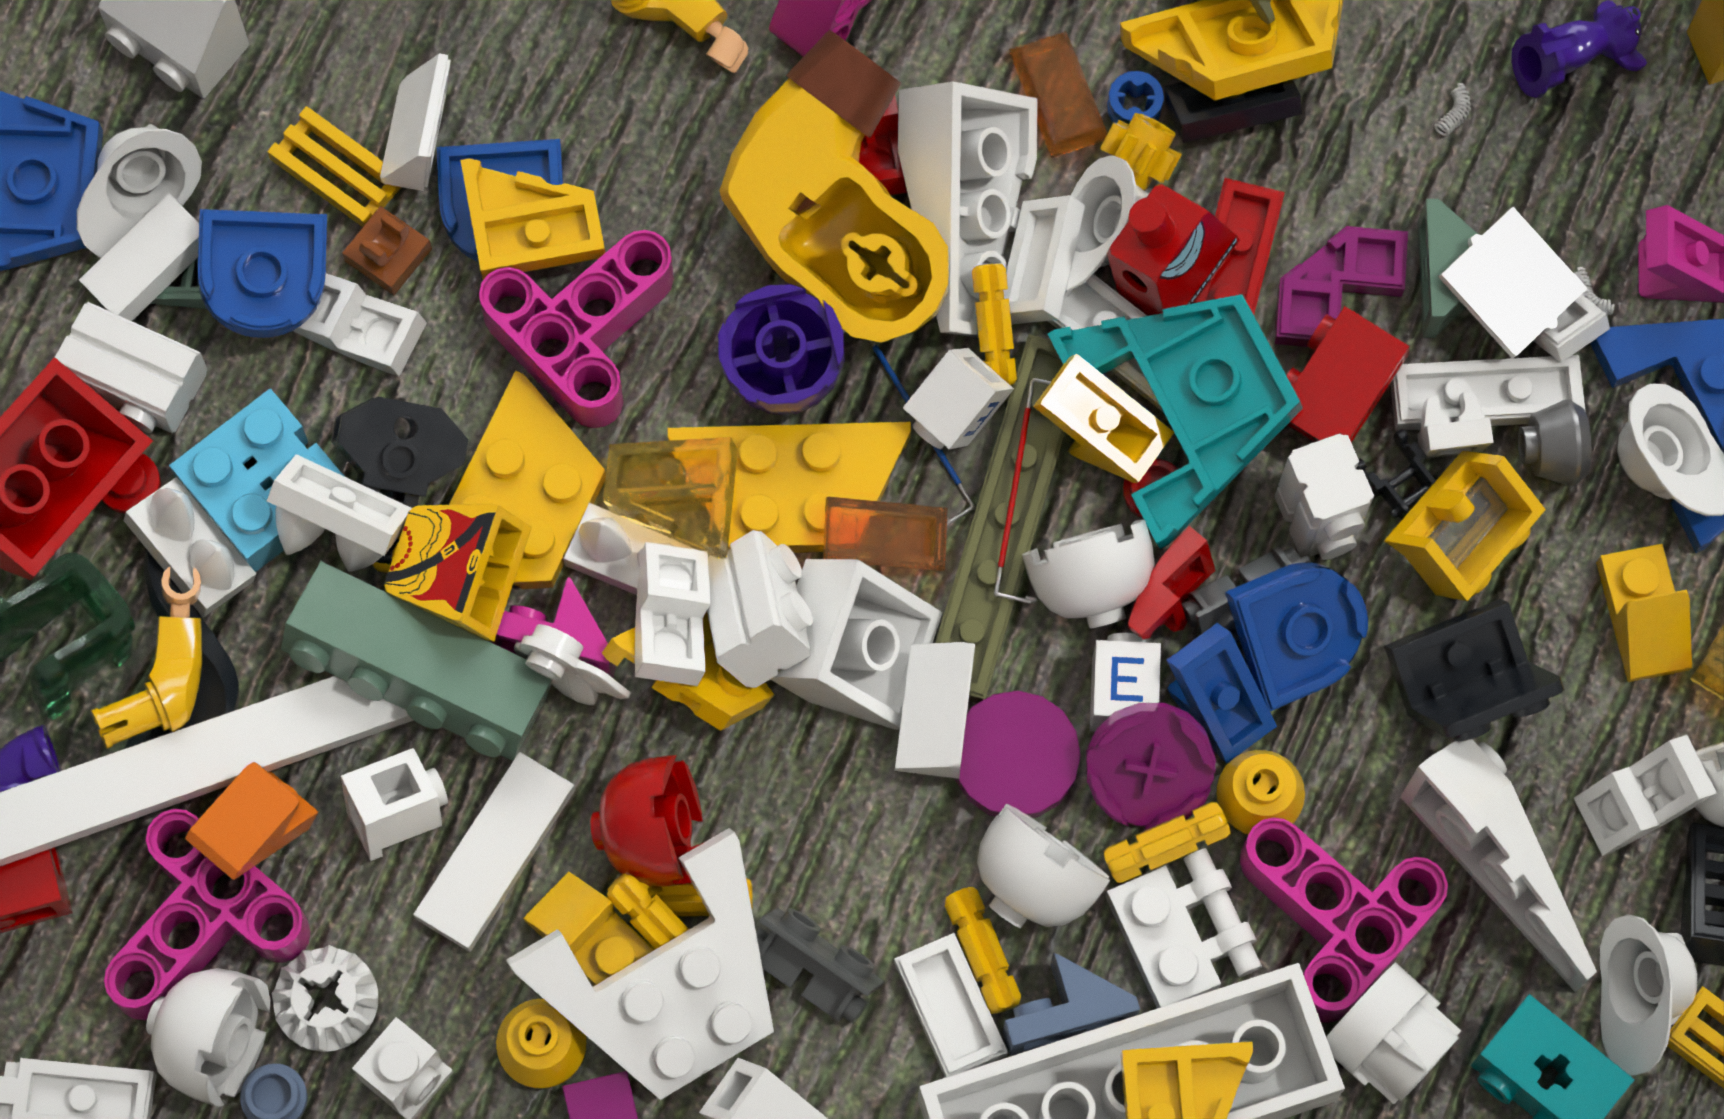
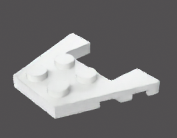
(684, 1001)

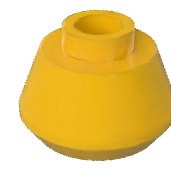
(1250, 803)
(533, 1061)

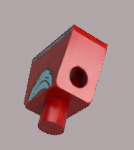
(1168, 251)

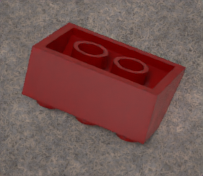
(56, 464)

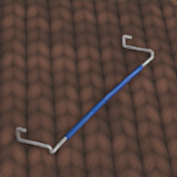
(941, 455)

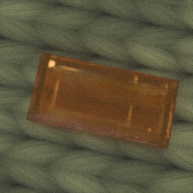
(1064, 101)
(885, 533)

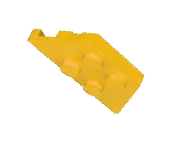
(1230, 50)
(793, 468)
(535, 472)

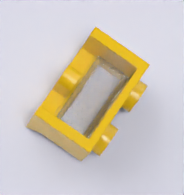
(1467, 524)

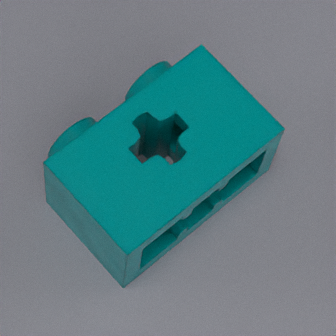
(1529, 1042)

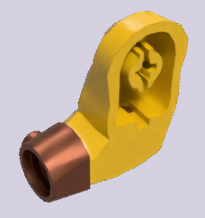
(822, 212)

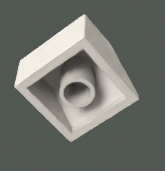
(184, 39)
(858, 640)

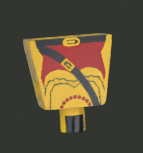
(457, 563)

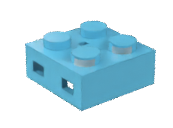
(239, 496)

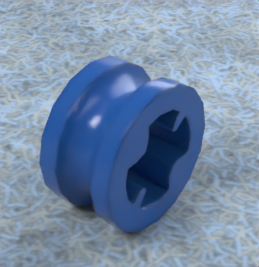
(1135, 84)

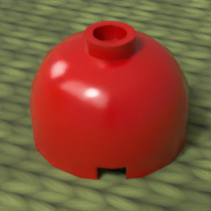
(648, 820)

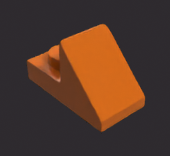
(250, 821)

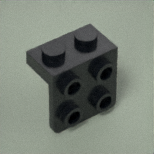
(1469, 673)

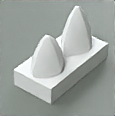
(318, 499)
(186, 538)
(611, 547)

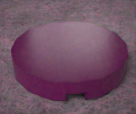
(1018, 754)
(1150, 764)

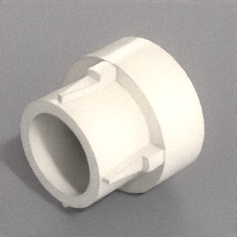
(1393, 1035)

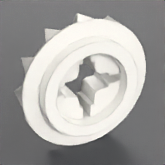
(329, 1028)

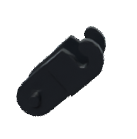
(1386, 488)

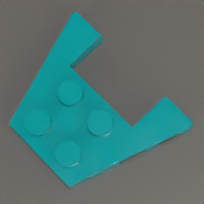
(1214, 387)

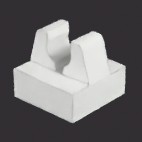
(1445, 438)

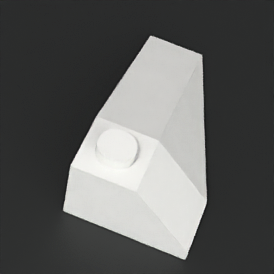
(964, 171)
(1484, 827)

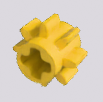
(1144, 147)

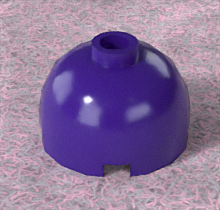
(781, 349)

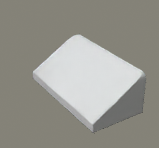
(416, 125)
(935, 709)

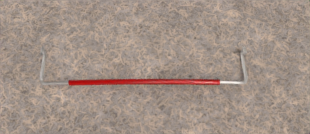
(1031, 600)

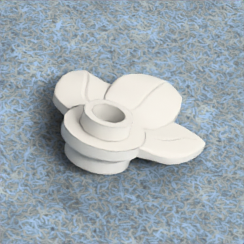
(557, 657)

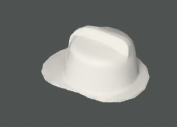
(131, 178)
(1108, 194)
(1672, 450)
(1643, 991)

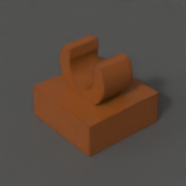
(387, 250)

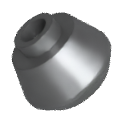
(1557, 443)

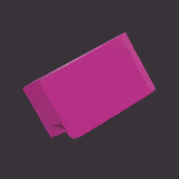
(1680, 258)
(571, 618)

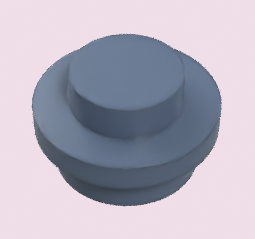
(274, 1093)

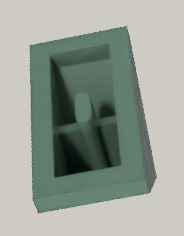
(1440, 242)

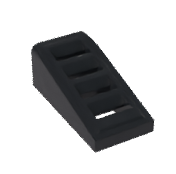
(1700, 927)

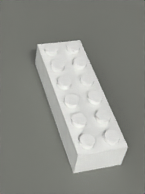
(1083, 1073)

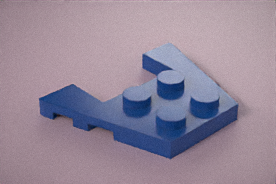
(44, 171)
(1697, 358)

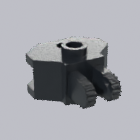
(395, 464)

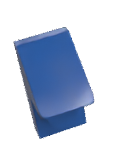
(1220, 692)

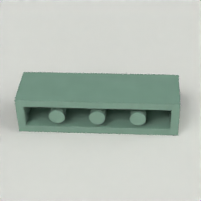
(415, 662)

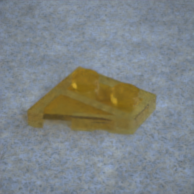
(676, 489)

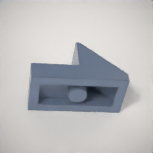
(1085, 1006)

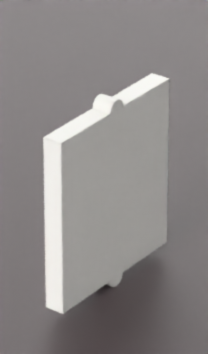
(1512, 282)

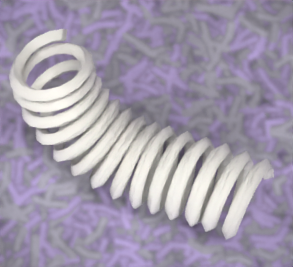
(1455, 111)
(1604, 305)

